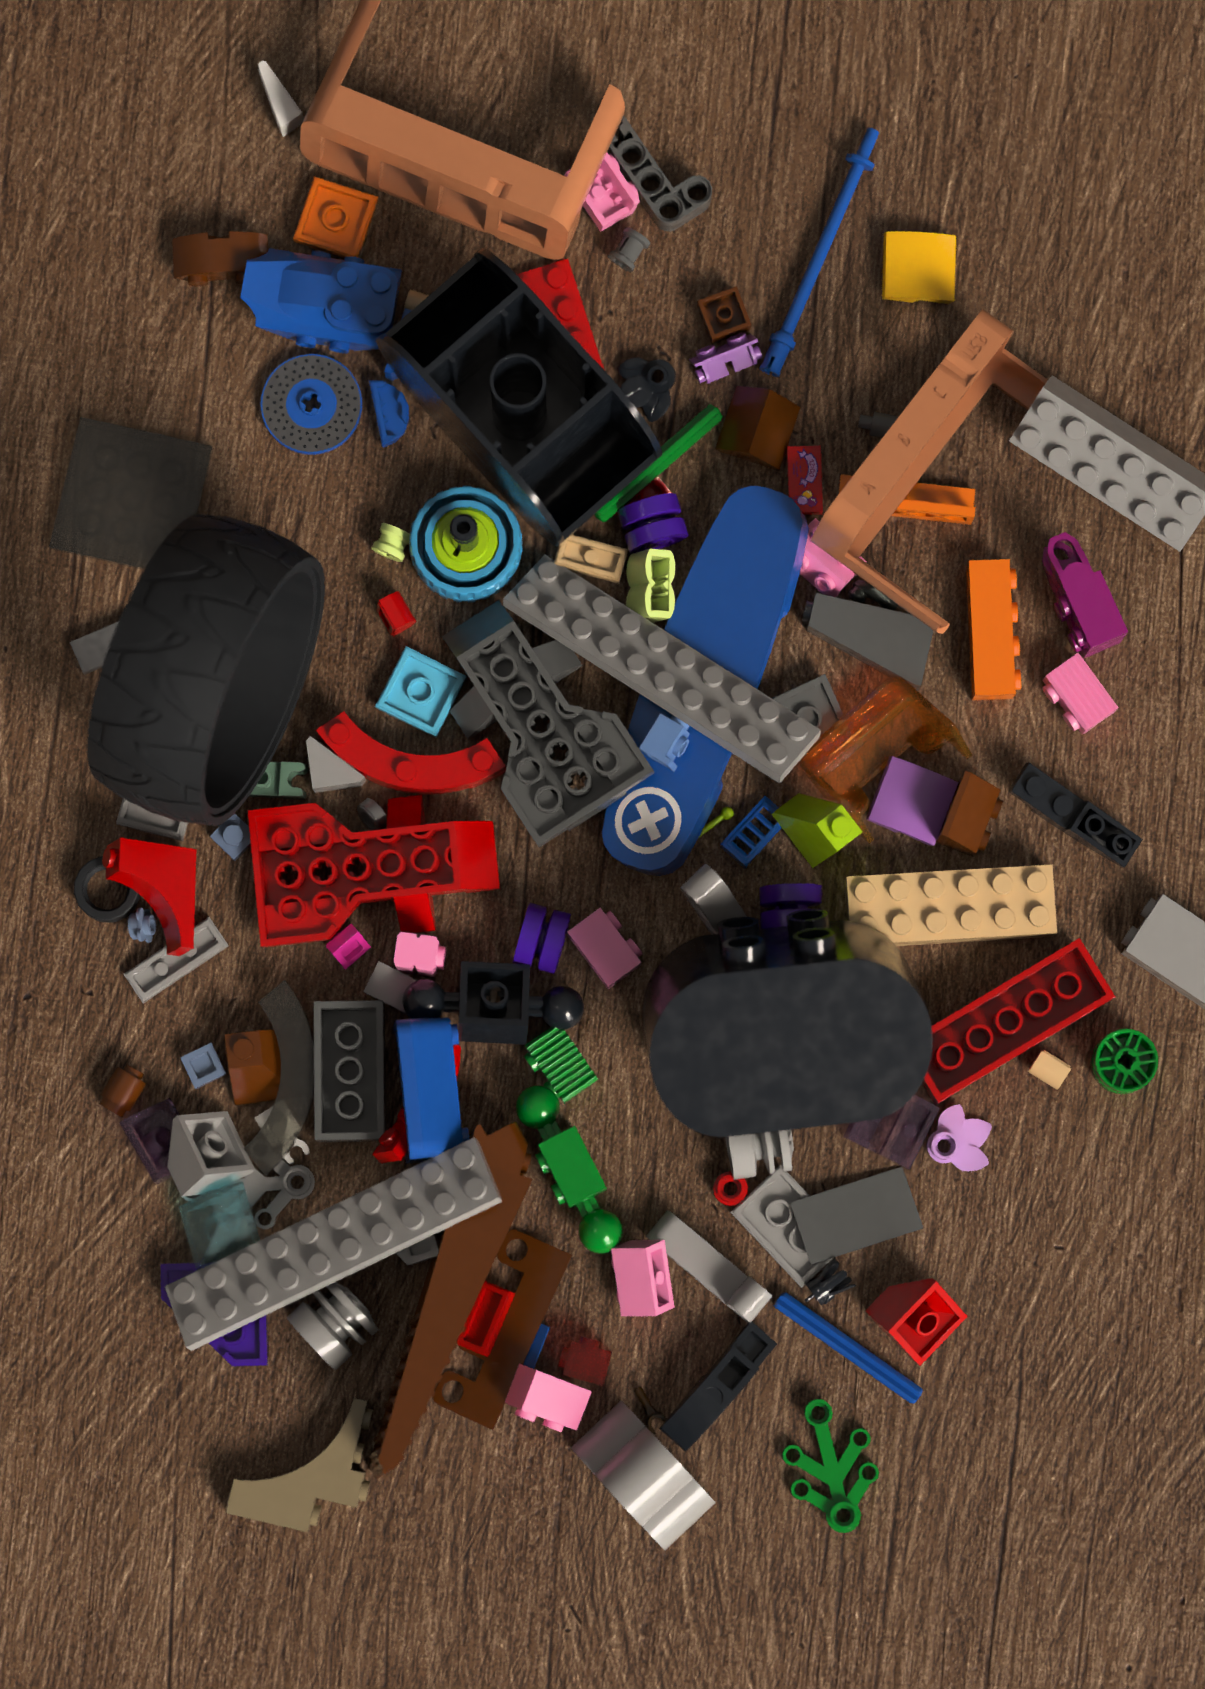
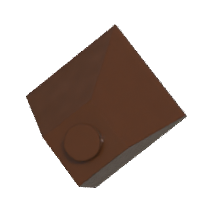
(253, 1066)

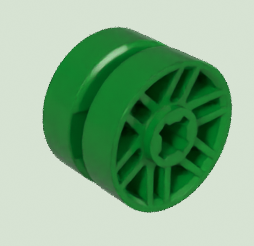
(1132, 1046)

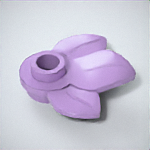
(964, 1140)

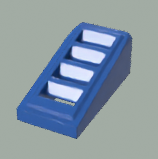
(737, 853)

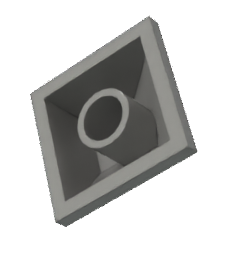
(206, 1153)

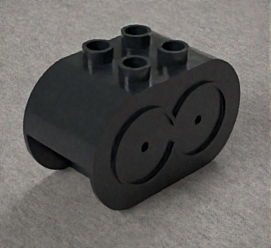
(520, 397)
(785, 1026)

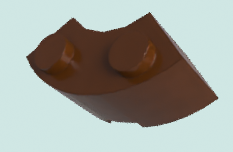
(211, 258)

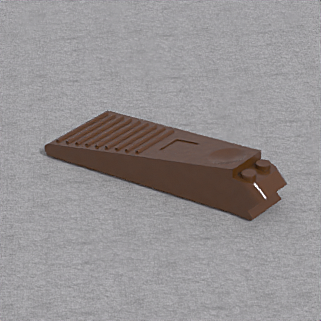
(449, 1294)

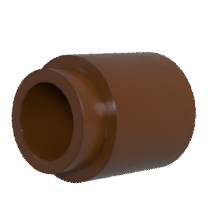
(122, 1090)

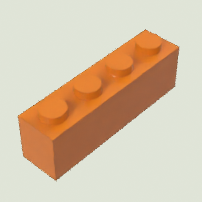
(991, 629)

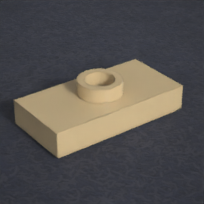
(592, 558)

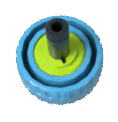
(465, 544)

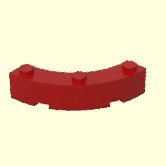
(410, 771)

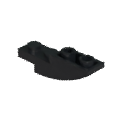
(1074, 816)
(718, 1386)

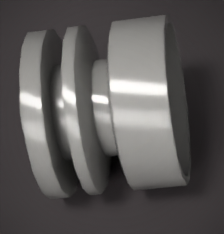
(747, 1149)
(333, 1323)

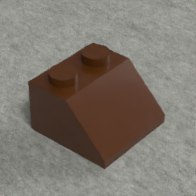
(969, 814)

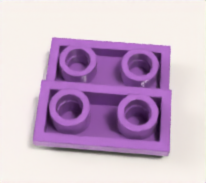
(912, 800)

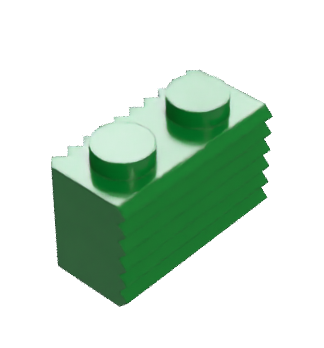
(560, 1063)

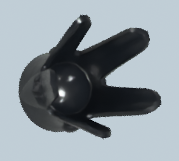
(827, 1286)

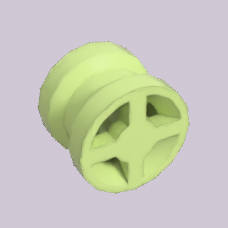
(391, 542)

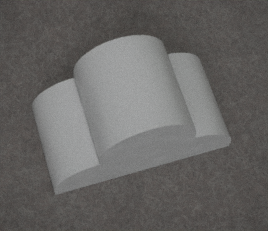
(642, 1475)

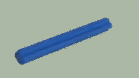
(848, 1348)

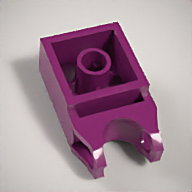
(1082, 598)

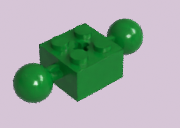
(571, 1168)

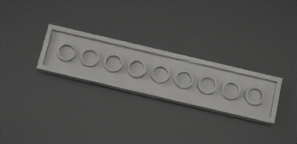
(662, 668)
(333, 1244)

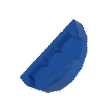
(390, 411)

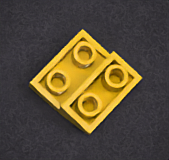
(919, 267)

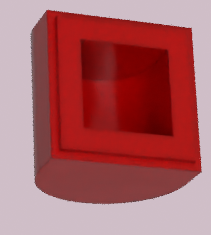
(395, 613)

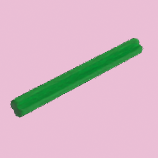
(671, 451)

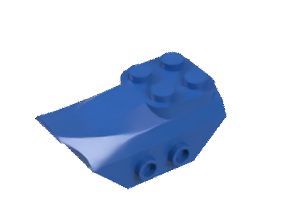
(321, 298)

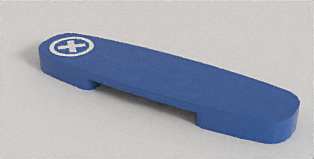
(731, 616)

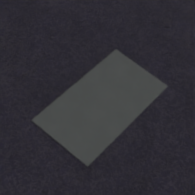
(856, 1215)

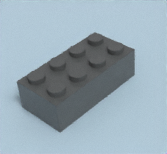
(349, 1071)

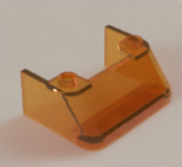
(866, 737)

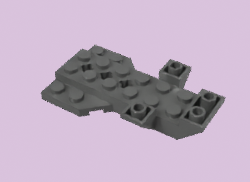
(517, 689)

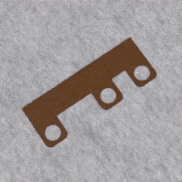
(542, 1272)

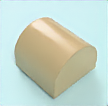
(1049, 1069)

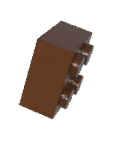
(724, 315)

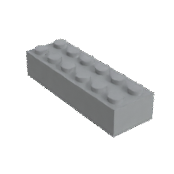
(1113, 462)

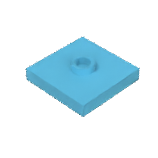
(421, 691)

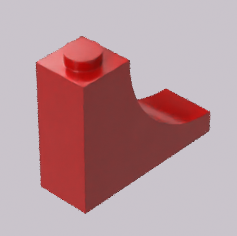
(164, 879)

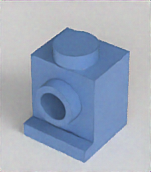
(666, 741)

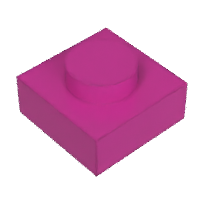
(348, 946)

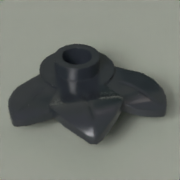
(642, 388)

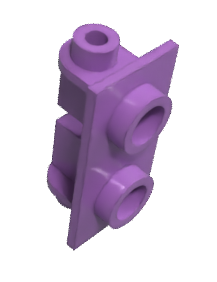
(713, 360)

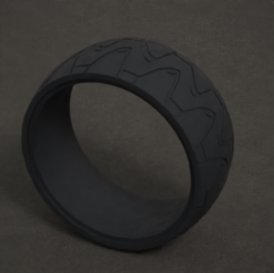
(205, 669)

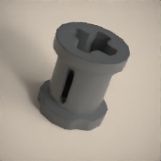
(629, 249)

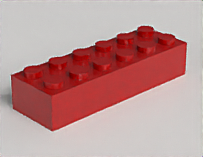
(1013, 1019)

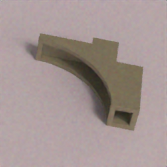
(330, 1477)

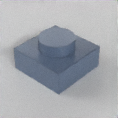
(232, 837)
(203, 1065)

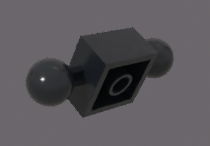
(494, 1003)

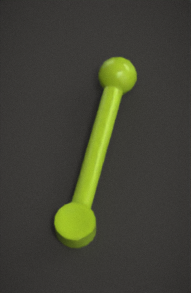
(726, 813)

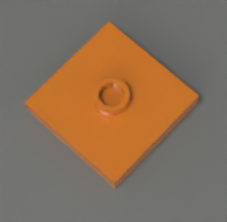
(335, 218)

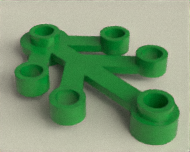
(832, 1472)

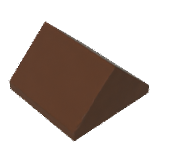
(758, 426)

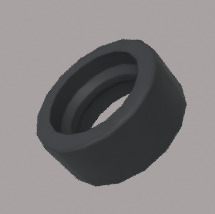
(101, 915)

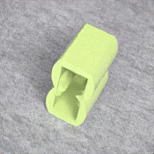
(650, 582)

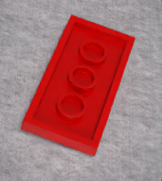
(559, 292)

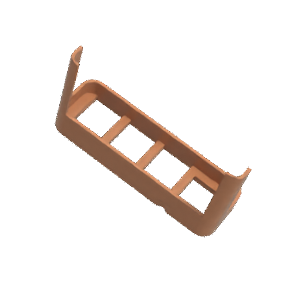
(446, 168)
(915, 442)

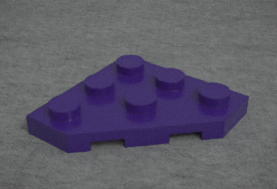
(240, 1347)

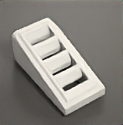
(285, 110)

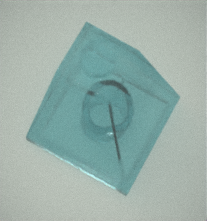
(219, 1224)

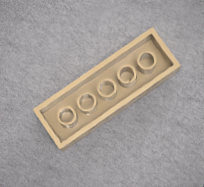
(955, 904)

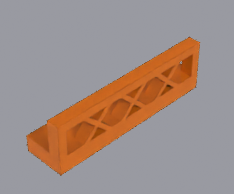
(933, 503)

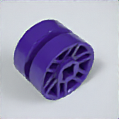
(653, 523)
(785, 900)
(542, 938)

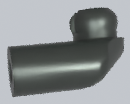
(862, 589)

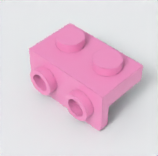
(610, 195)
(822, 569)

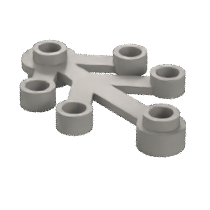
(257, 1185)

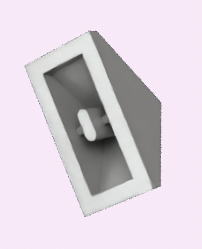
(330, 771)

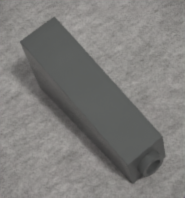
(874, 635)

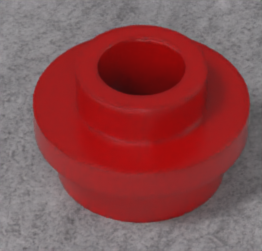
(722, 1197)

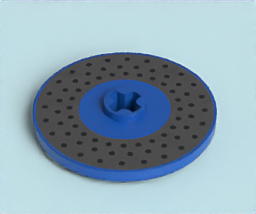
(299, 381)

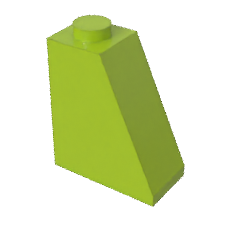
(816, 826)

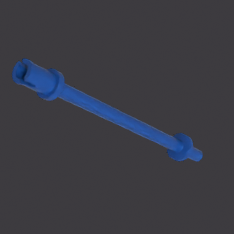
(783, 340)

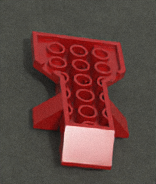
(402, 865)

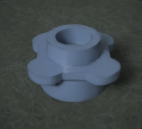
(142, 925)

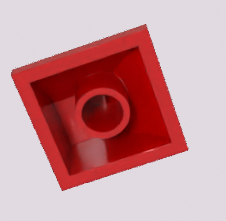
(916, 1316)

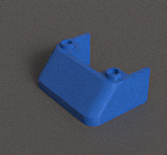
(429, 1086)

